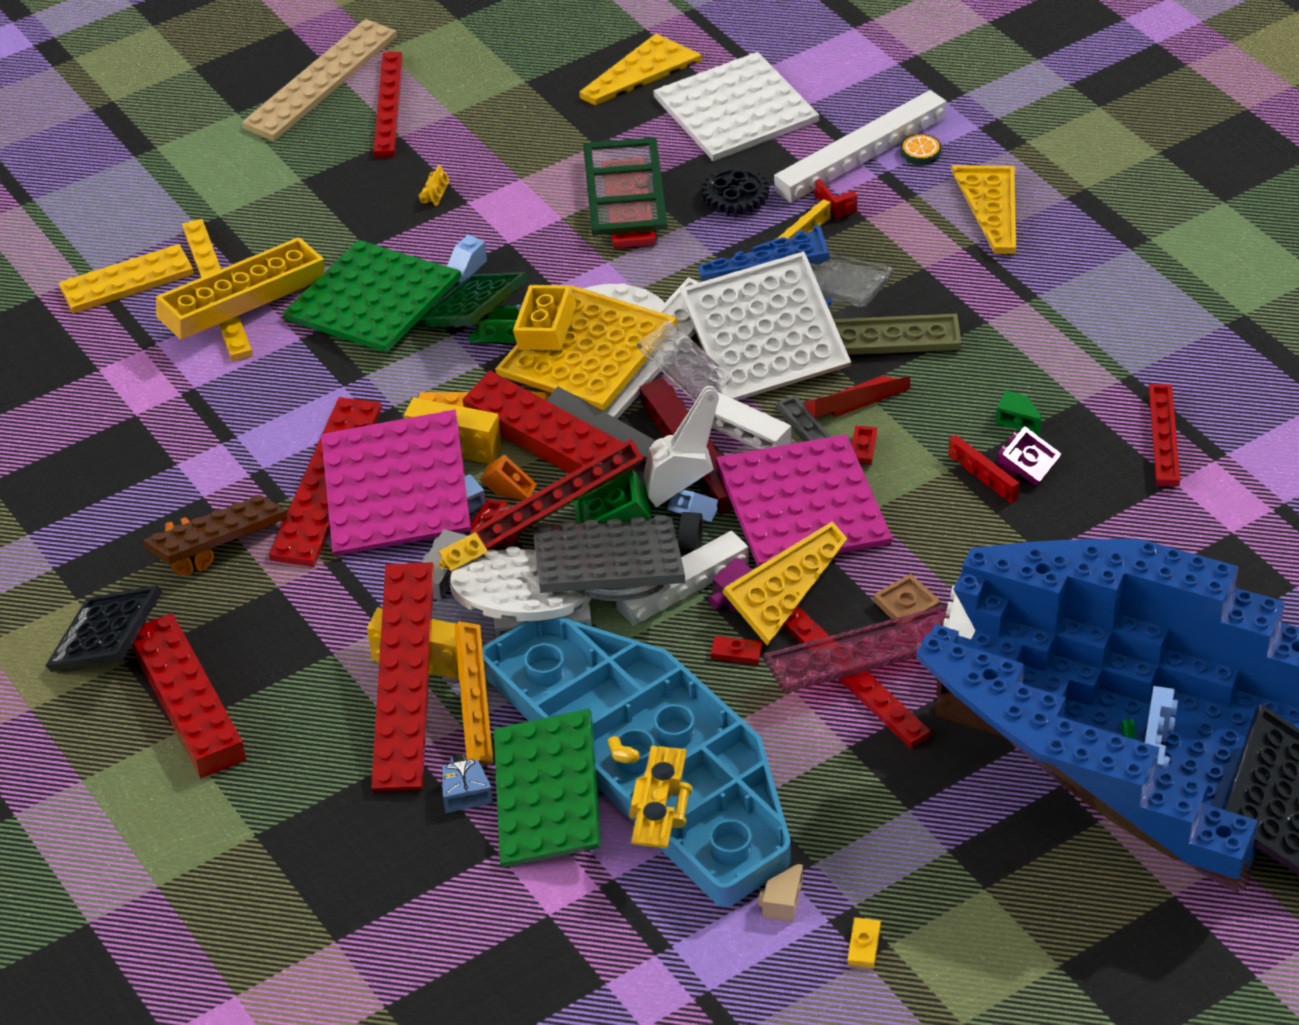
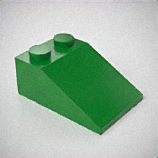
(620, 499)

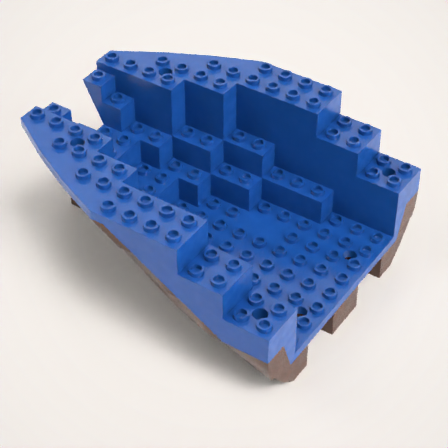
(1076, 644)

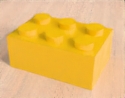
(544, 317)

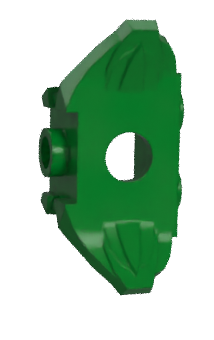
(498, 326)

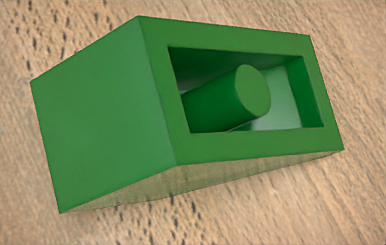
(1018, 412)

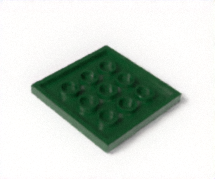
(473, 299)

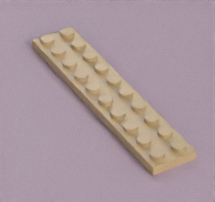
(319, 80)

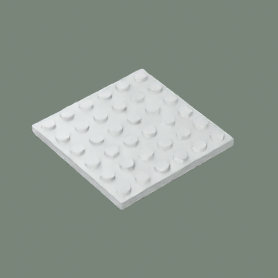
(736, 106)
(766, 326)

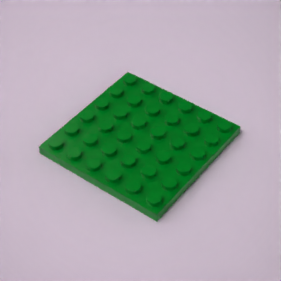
(372, 295)

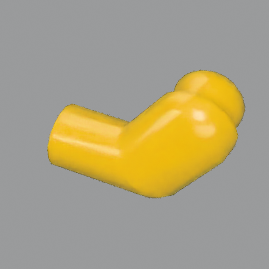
(622, 753)

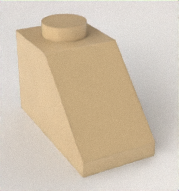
(782, 894)

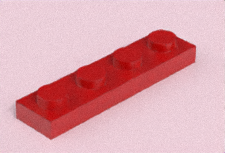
(983, 469)

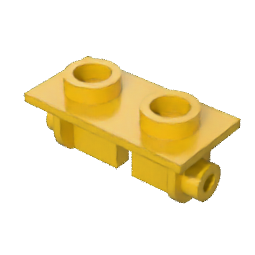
(435, 186)
(461, 552)

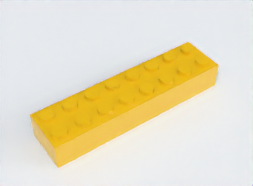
(239, 288)

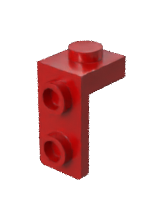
(839, 205)

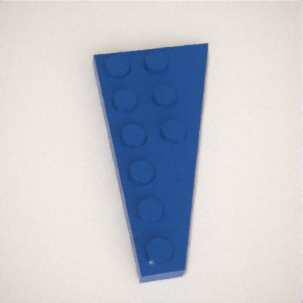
(811, 243)

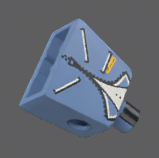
(465, 784)

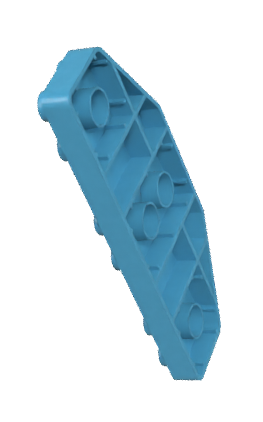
(648, 699)

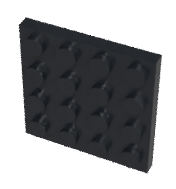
(104, 628)

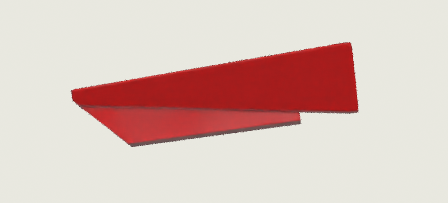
(857, 396)

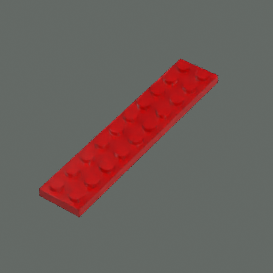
(307, 519)
(403, 678)

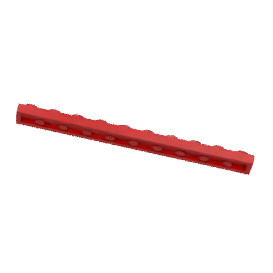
(865, 687)

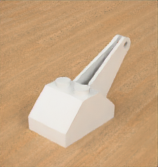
(682, 457)

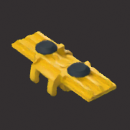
(650, 796)

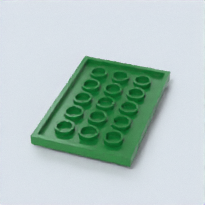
(546, 788)

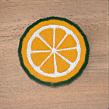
(921, 149)

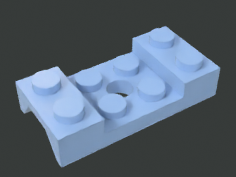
(1160, 722)

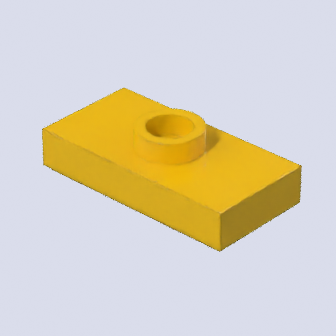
(864, 943)

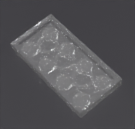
(682, 360)

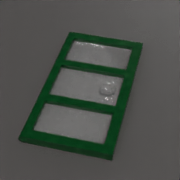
(624, 186)

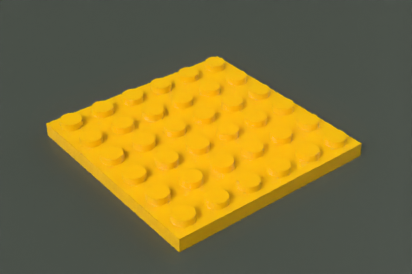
(596, 353)

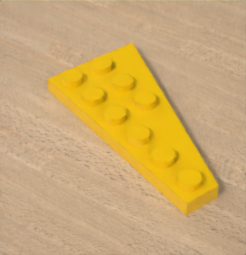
(643, 65)
(992, 201)
(779, 585)

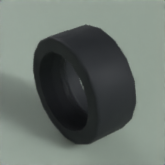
(690, 532)

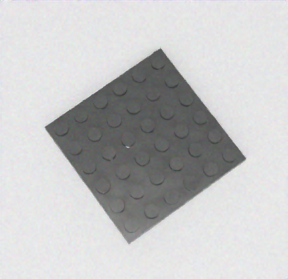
(607, 554)

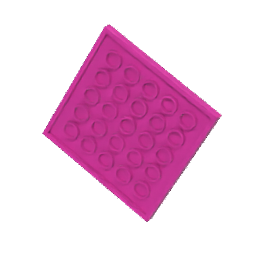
(395, 482)
(798, 489)

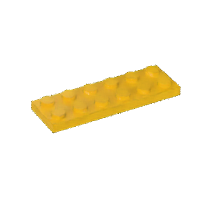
(126, 278)

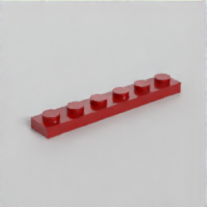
(1164, 435)

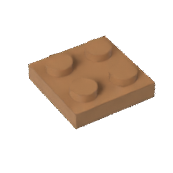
(905, 598)

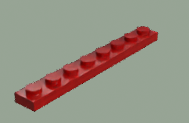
(388, 104)

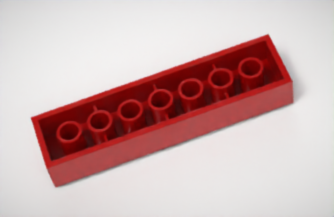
(539, 424)
(187, 697)

